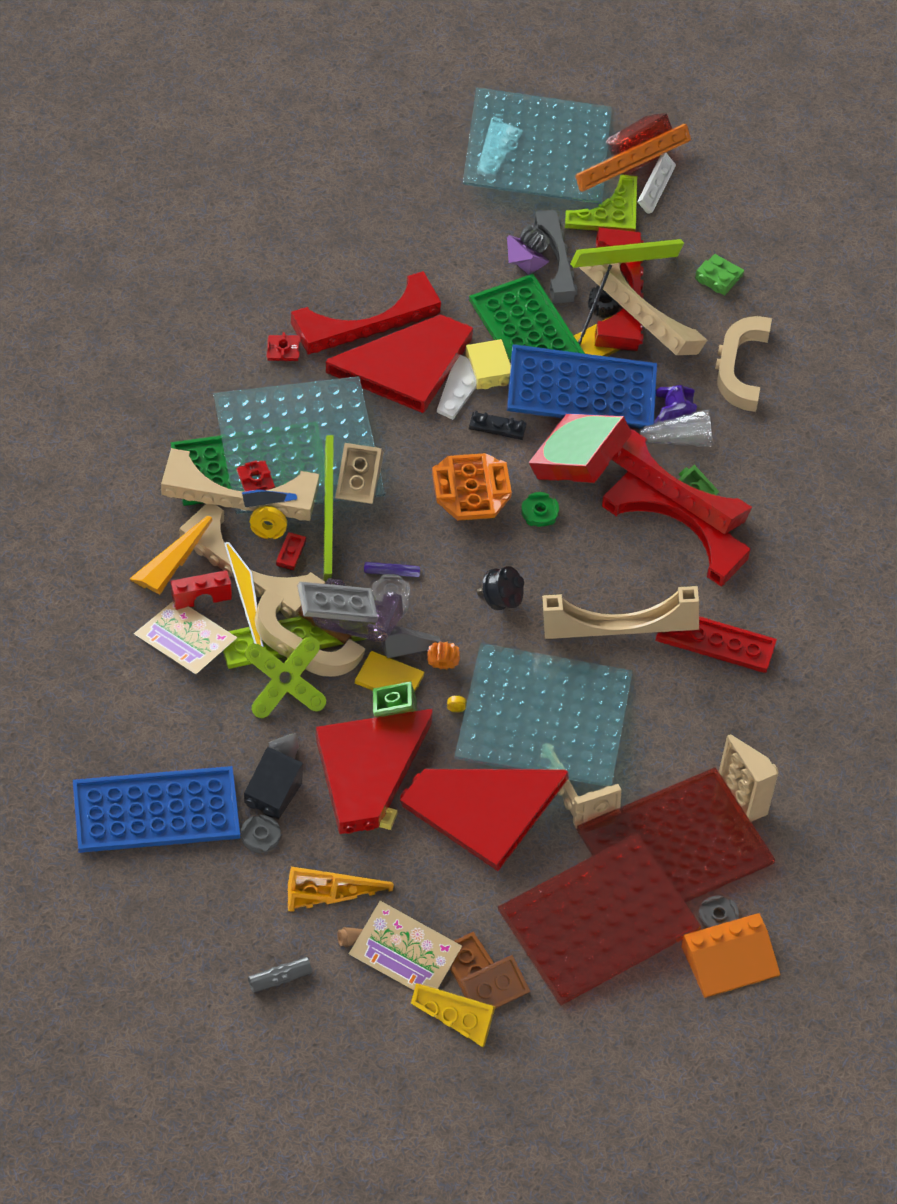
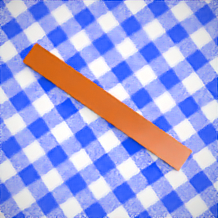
(633, 157)

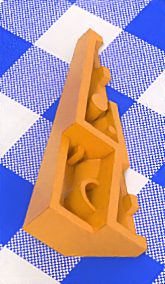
(162, 568)
(315, 887)

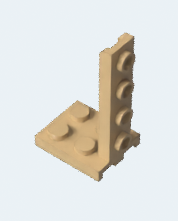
(592, 803)

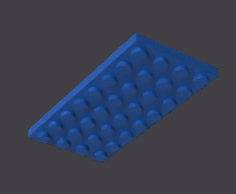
(579, 383)
(156, 809)

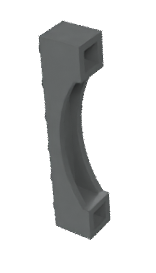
(562, 287)

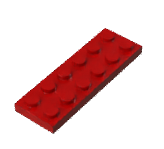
(724, 643)

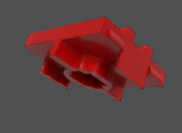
(283, 347)
(255, 468)

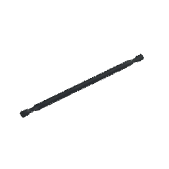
(594, 304)

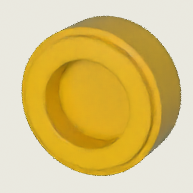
(456, 703)

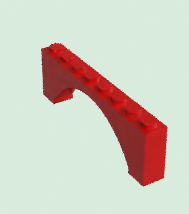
(622, 329)
(322, 332)
(717, 511)
(723, 550)

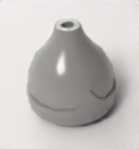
(287, 745)

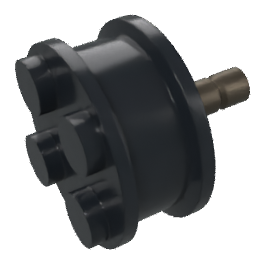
(502, 588)

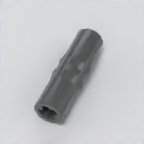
(281, 974)

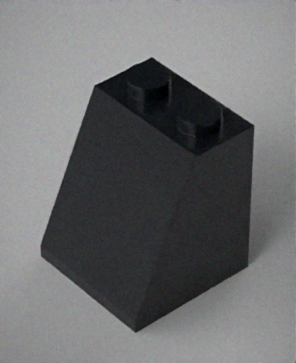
(274, 783)

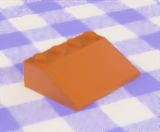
(731, 955)

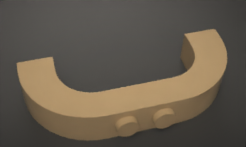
(734, 391)
(285, 642)

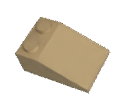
(359, 473)

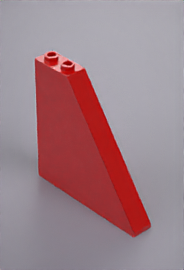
(407, 363)
(367, 764)
(483, 808)

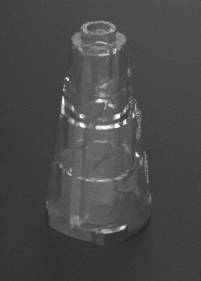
(684, 430)

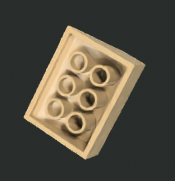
(748, 776)

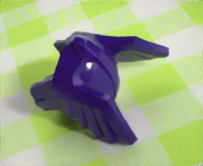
(678, 402)

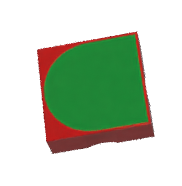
(580, 448)

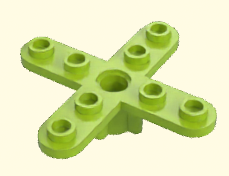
(295, 686)

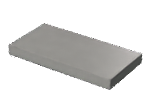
(337, 602)

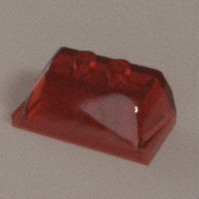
(638, 133)

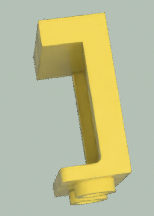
(489, 363)

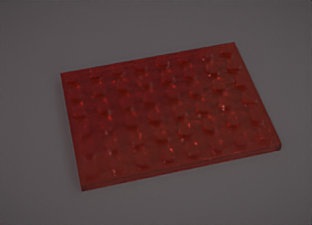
(690, 830)
(598, 918)

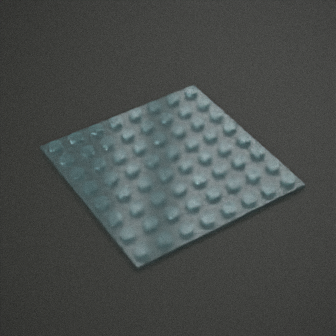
(535, 144)
(290, 429)
(544, 714)

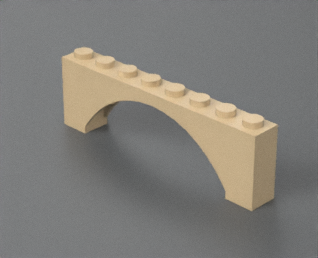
(672, 334)
(188, 483)
(213, 548)
(675, 614)

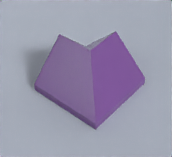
(524, 256)

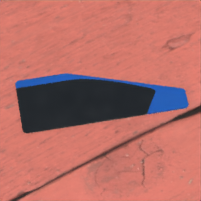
(264, 497)

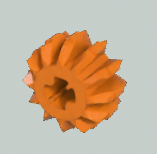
(443, 655)

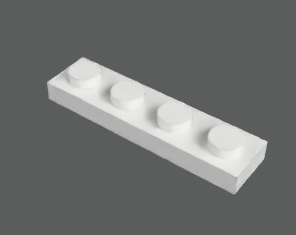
(656, 183)

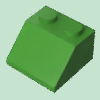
(394, 699)

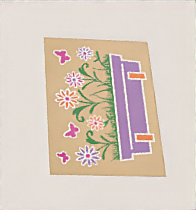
(185, 636)
(404, 948)

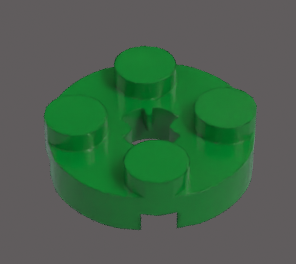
(537, 518)

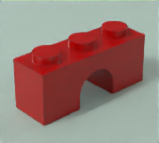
(186, 590)

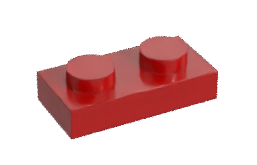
(291, 551)

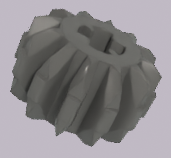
(534, 238)

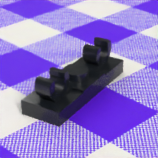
(497, 425)

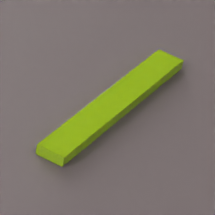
(627, 253)
(328, 507)

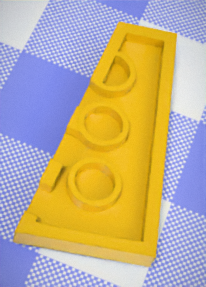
(460, 1013)

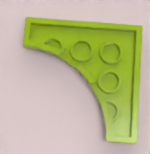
(613, 213)

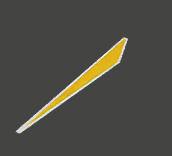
(245, 585)

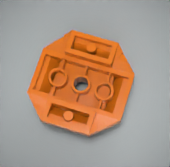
(472, 486)

